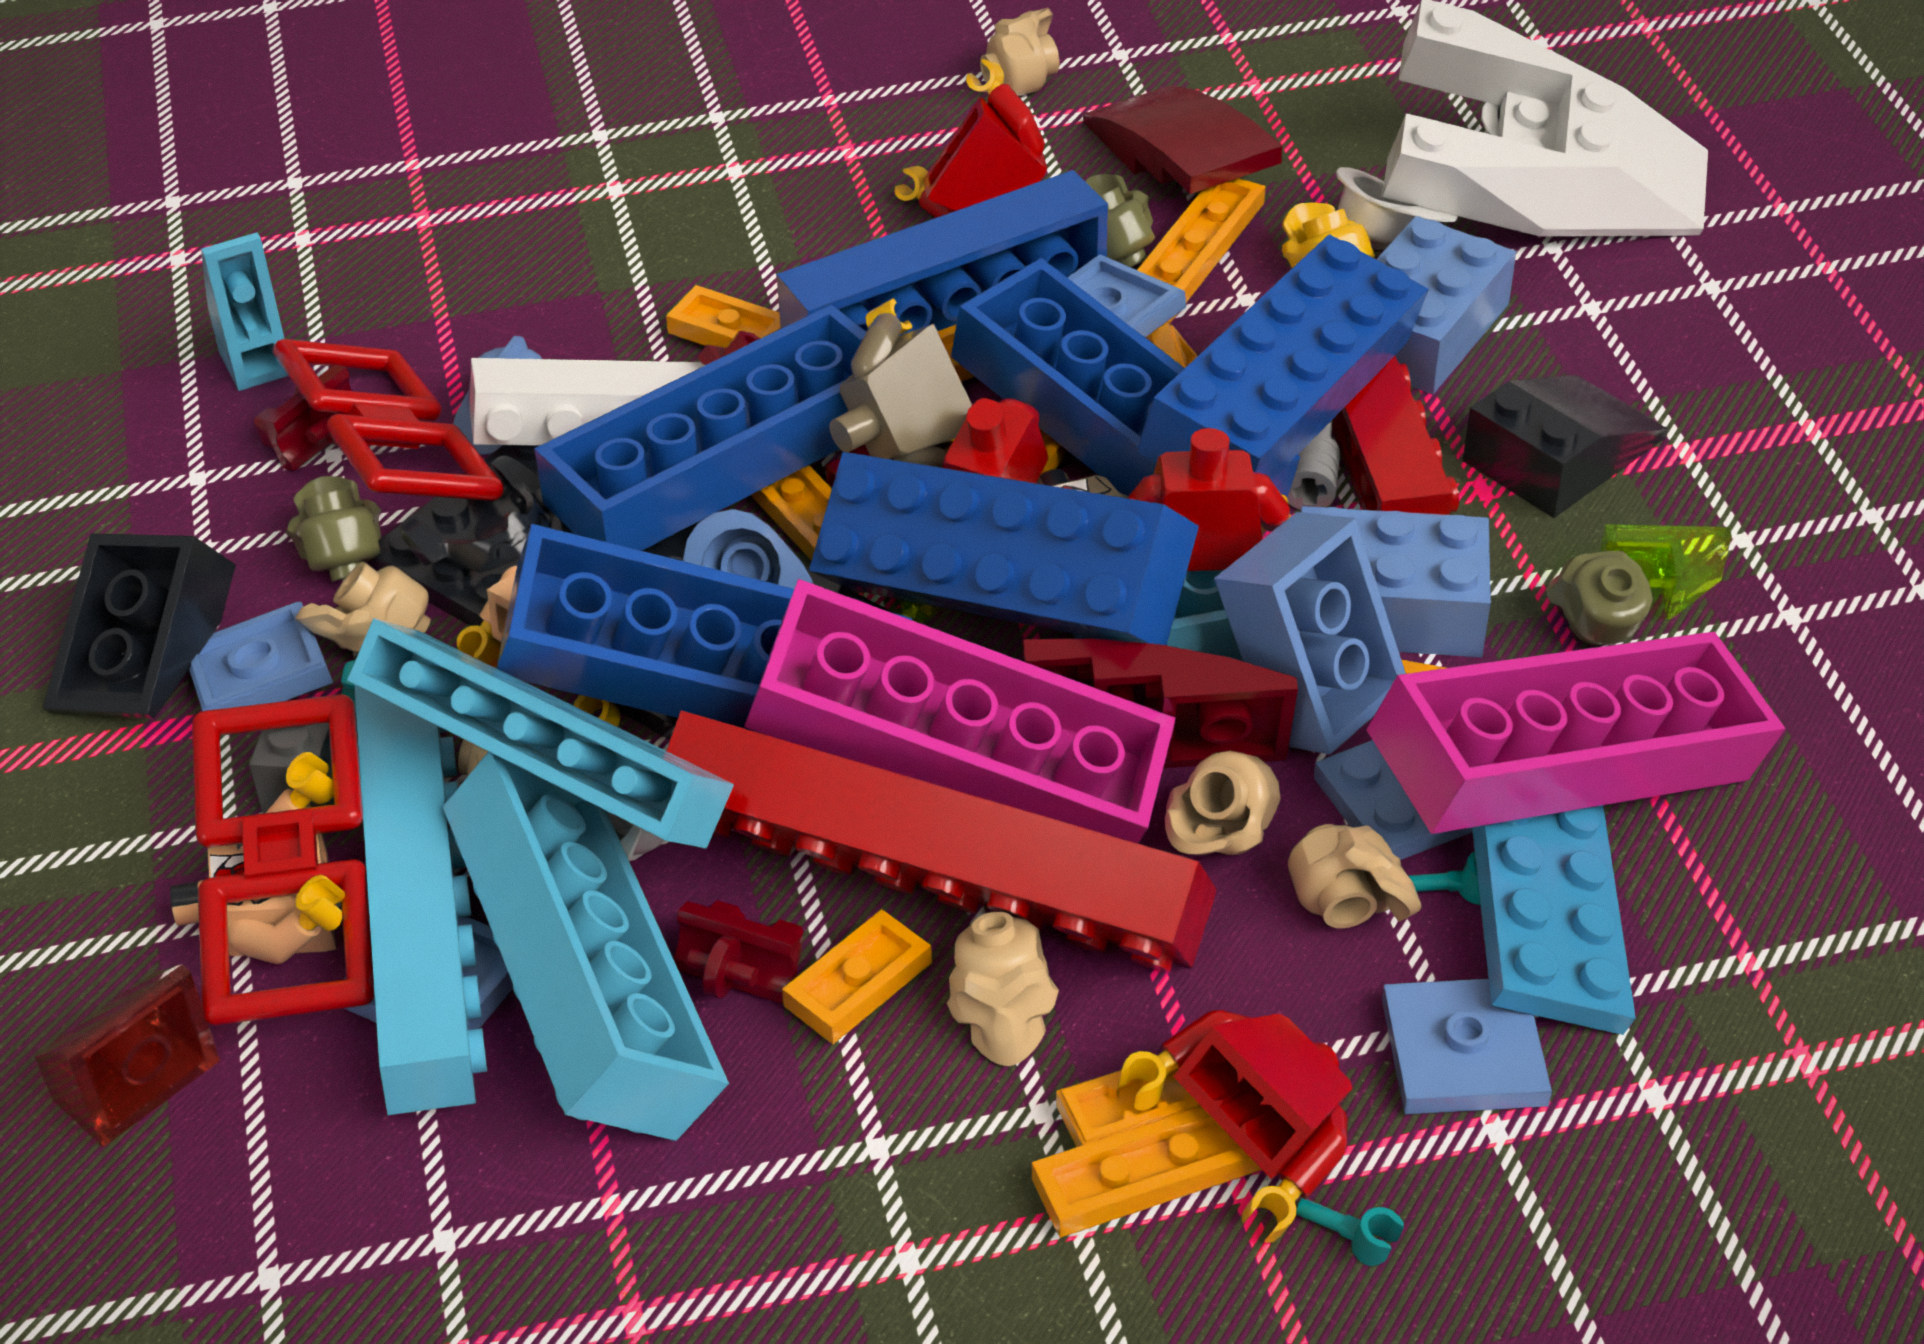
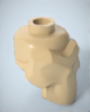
(1023, 51)
(364, 596)
(1222, 805)
(1352, 869)
(1001, 986)

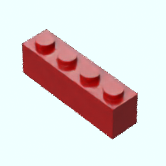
(1390, 450)

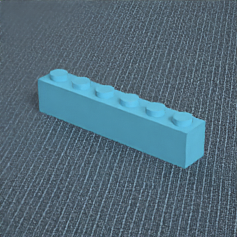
(541, 734)

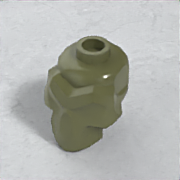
(1128, 219)
(334, 526)
(1602, 596)

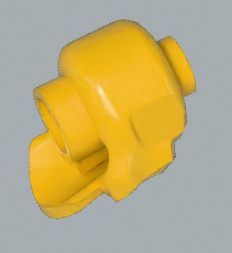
(1311, 222)

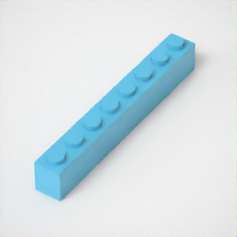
(415, 911)

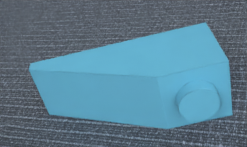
(243, 310)

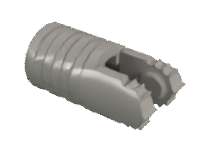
(1316, 472)

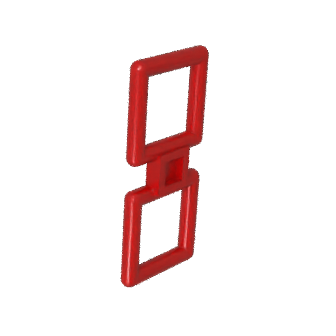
(387, 421)
(279, 860)

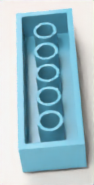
(583, 953)

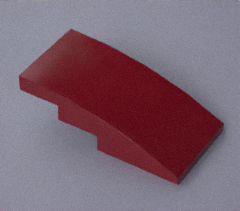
(1184, 138)
(1214, 698)

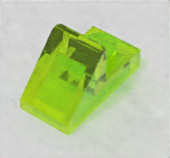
(1676, 558)

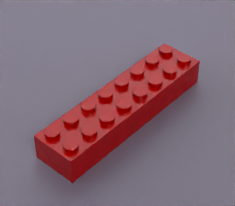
(953, 844)

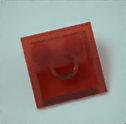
(130, 1055)

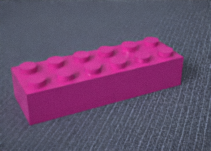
(958, 715)
(1572, 730)

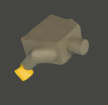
(901, 393)

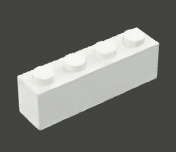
(549, 397)

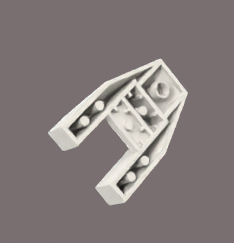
(1568, 145)

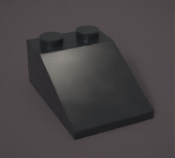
(1555, 439)
(136, 623)

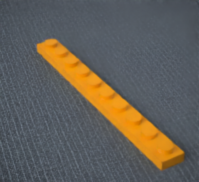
(1193, 250)

